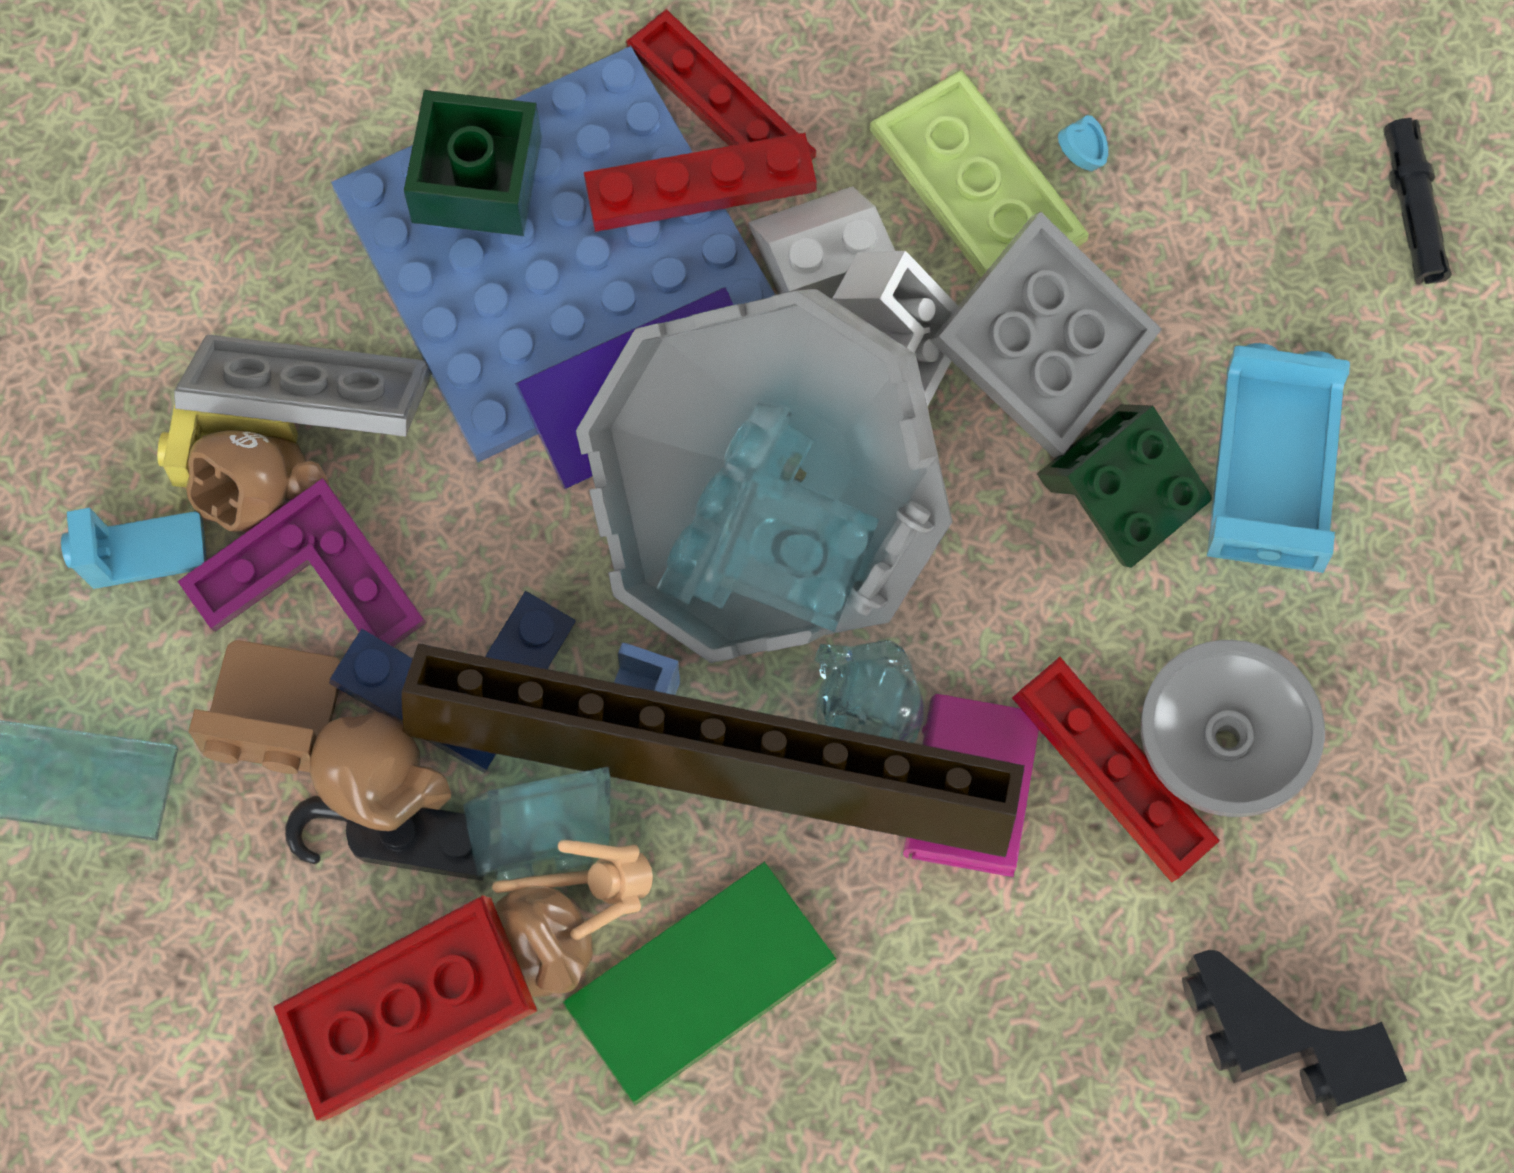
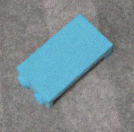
(1277, 458)

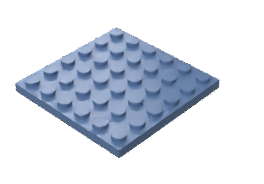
(514, 305)

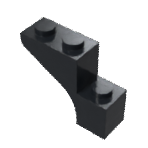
(1260, 1033)

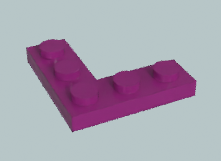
(305, 532)

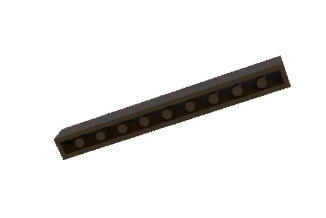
(712, 750)

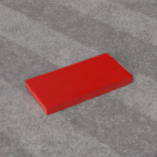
(404, 1008)

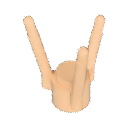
(617, 878)

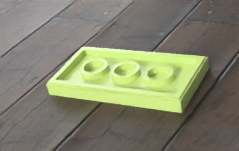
(970, 169)

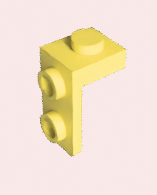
(190, 426)

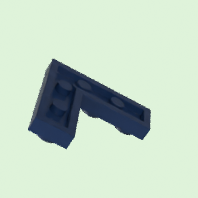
(377, 671)

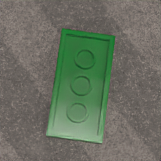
(699, 983)

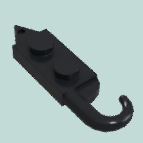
(425, 842)

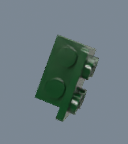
(1129, 481)

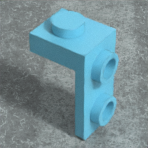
(134, 549)

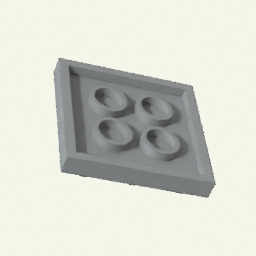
(1046, 335)

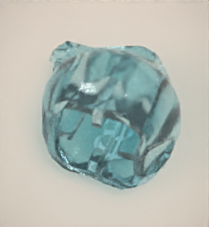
(869, 690)

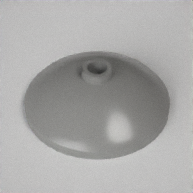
(1242, 692)

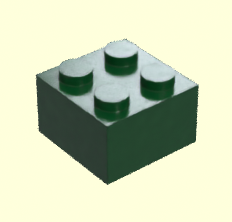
(473, 162)

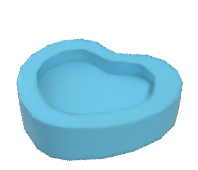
(1085, 143)

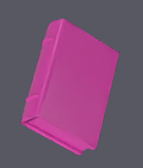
(986, 732)

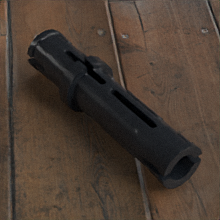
(1412, 180)

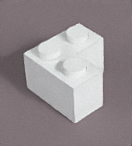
(902, 303)

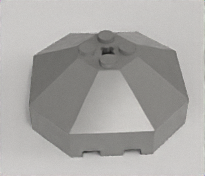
(684, 394)

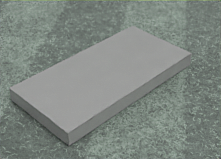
(303, 385)

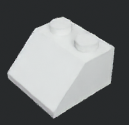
(819, 240)

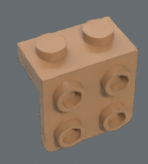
(267, 707)

